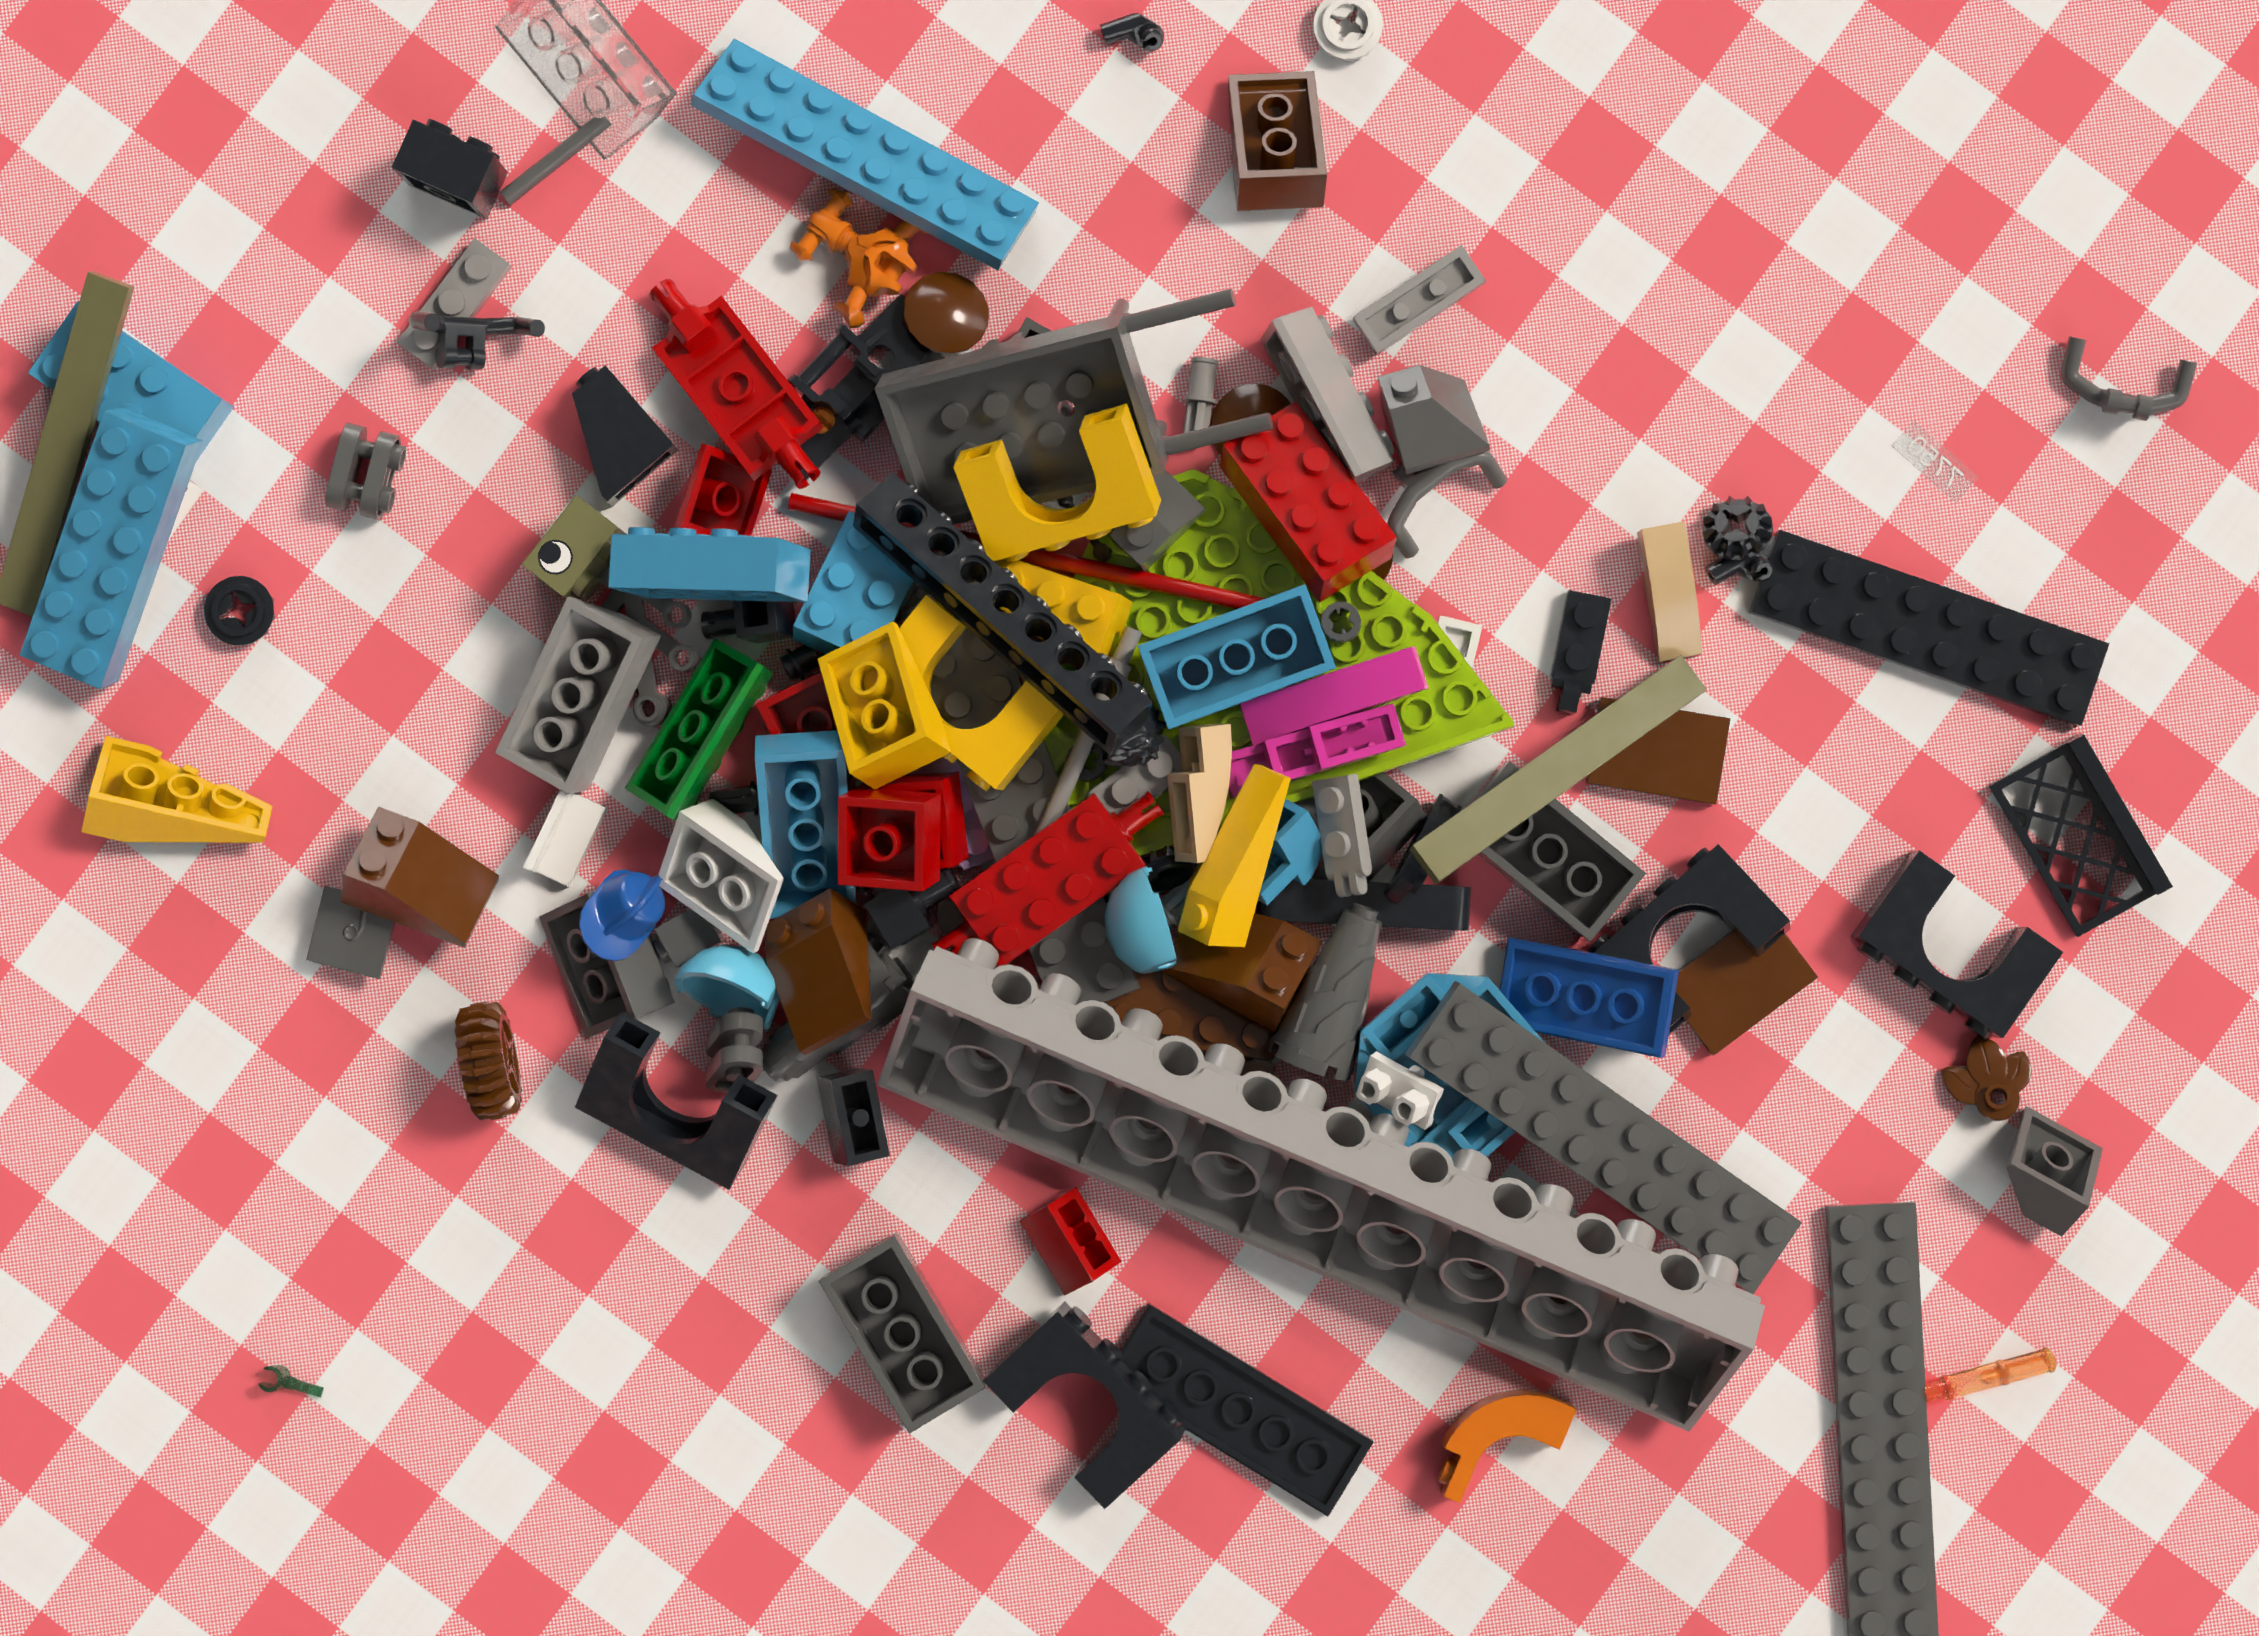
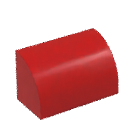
(1070, 1241)

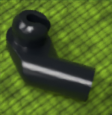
(1136, 29)
(1755, 568)

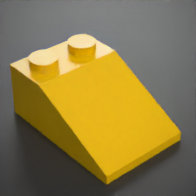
(882, 707)

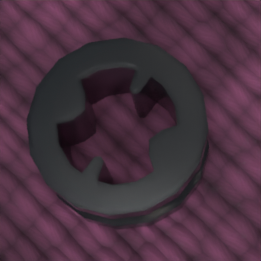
(1085, 774)

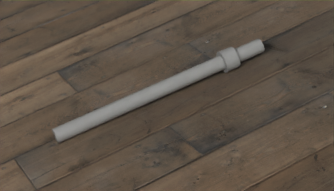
(1083, 742)

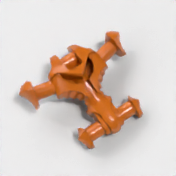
(873, 259)

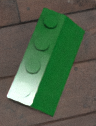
(699, 730)

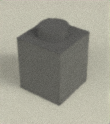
(685, 937)

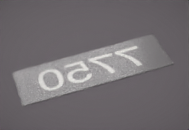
(1935, 461)

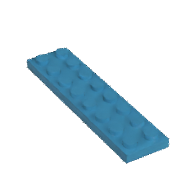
(865, 154)

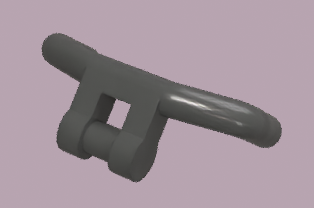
(2115, 400)
(1423, 481)

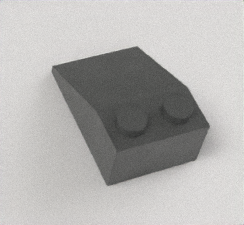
(1389, 816)

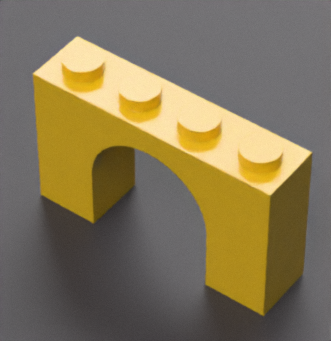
(1015, 524)
(1005, 743)

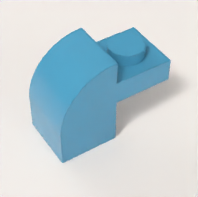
(1293, 852)

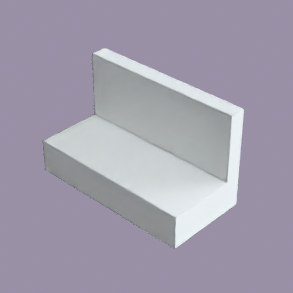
(565, 837)

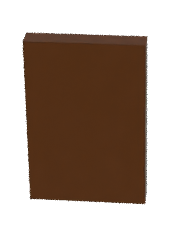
(1673, 760)
(1736, 990)

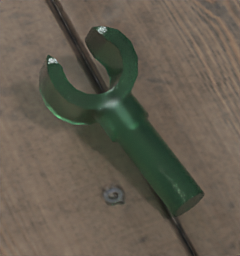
(286, 1381)

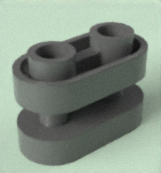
(376, 493)
(734, 1049)

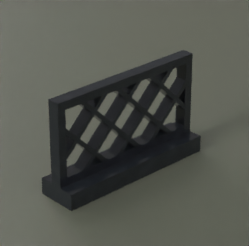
(2114, 816)

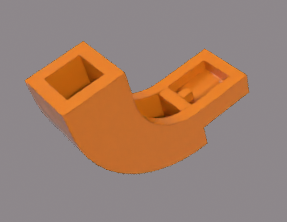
(1495, 1418)

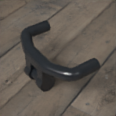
(475, 330)

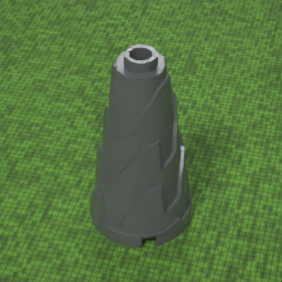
(888, 991)
(1332, 999)

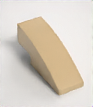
(1670, 590)
(1200, 789)

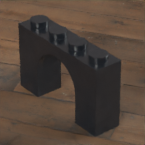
(1712, 887)
(1894, 933)
(622, 1099)
(1069, 1345)

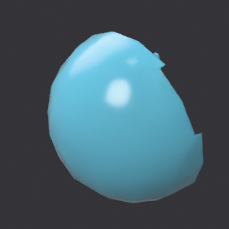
(1139, 925)
(730, 979)

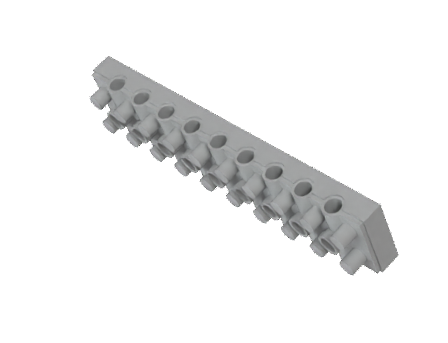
(1321, 1184)

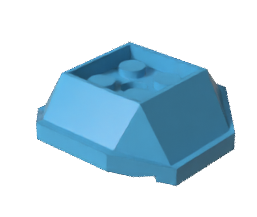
(1456, 1119)

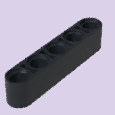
(1318, 902)

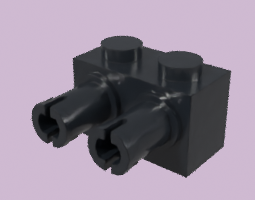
(751, 621)
(903, 913)

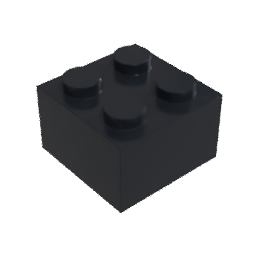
(450, 168)

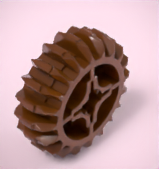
(488, 1060)

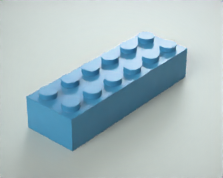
(111, 547)

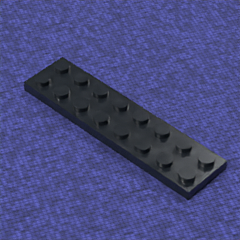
(1930, 628)

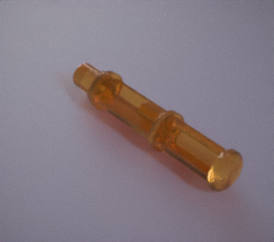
(1991, 1375)

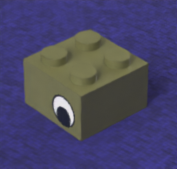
(574, 551)

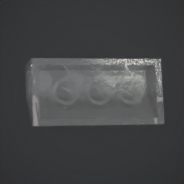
(588, 66)

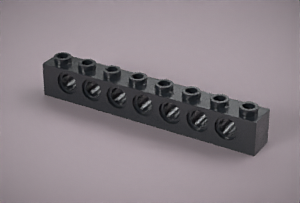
(1006, 634)

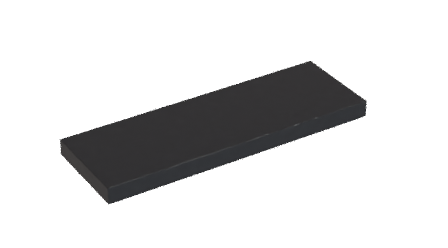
(1246, 1411)

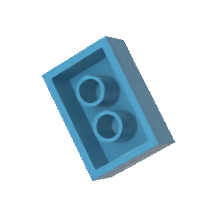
(852, 593)

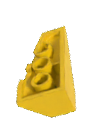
(153, 800)

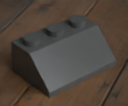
(600, 986)

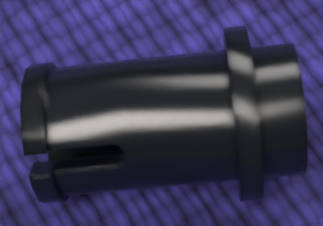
(800, 661)

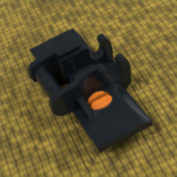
(853, 402)

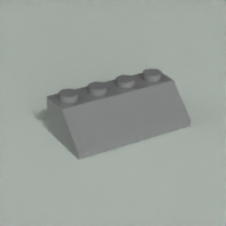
(1323, 390)
(577, 694)

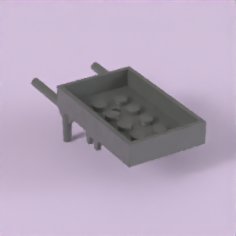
(1017, 395)

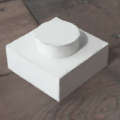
(1463, 636)

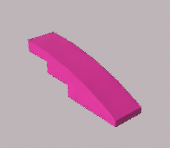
(1335, 695)
(1321, 746)

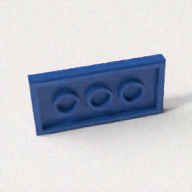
(1590, 996)

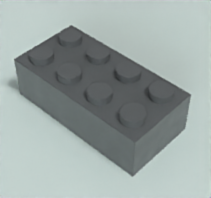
(1563, 865)
(903, 1332)

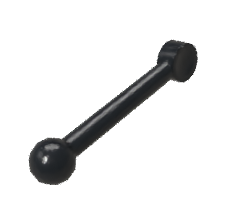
(1101, 551)

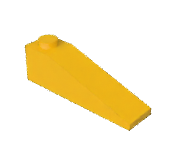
(1228, 883)

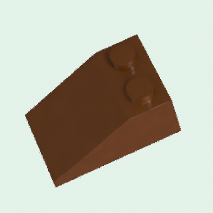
(1276, 141)
(417, 879)
(821, 968)
(1252, 978)

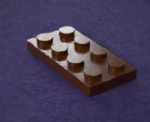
(1194, 1016)

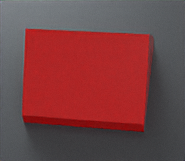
(721, 494)

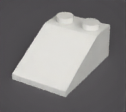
(721, 872)

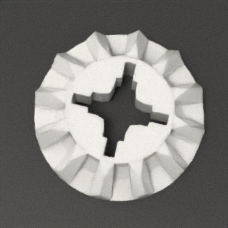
(1354, 45)

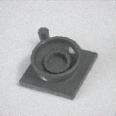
(349, 937)

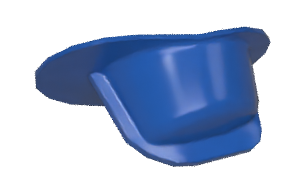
(621, 914)

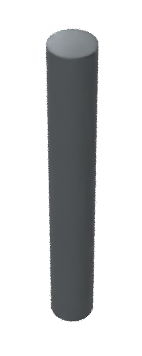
(553, 160)

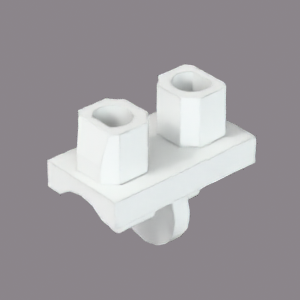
(1399, 1090)

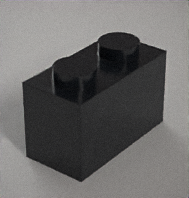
(853, 1116)

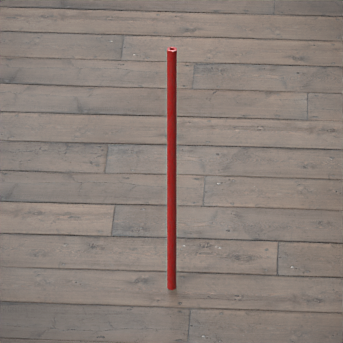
(1068, 562)

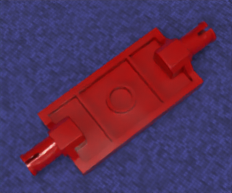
(736, 386)
(1050, 877)

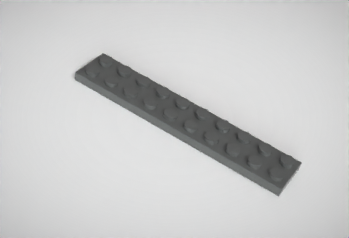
(970, 691)
(1601, 1135)
(1881, 1419)

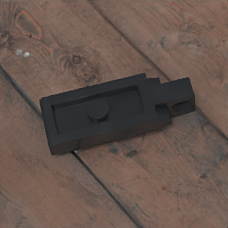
(1578, 647)
(1409, 873)

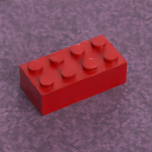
(1308, 503)

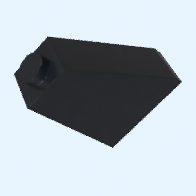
(618, 434)

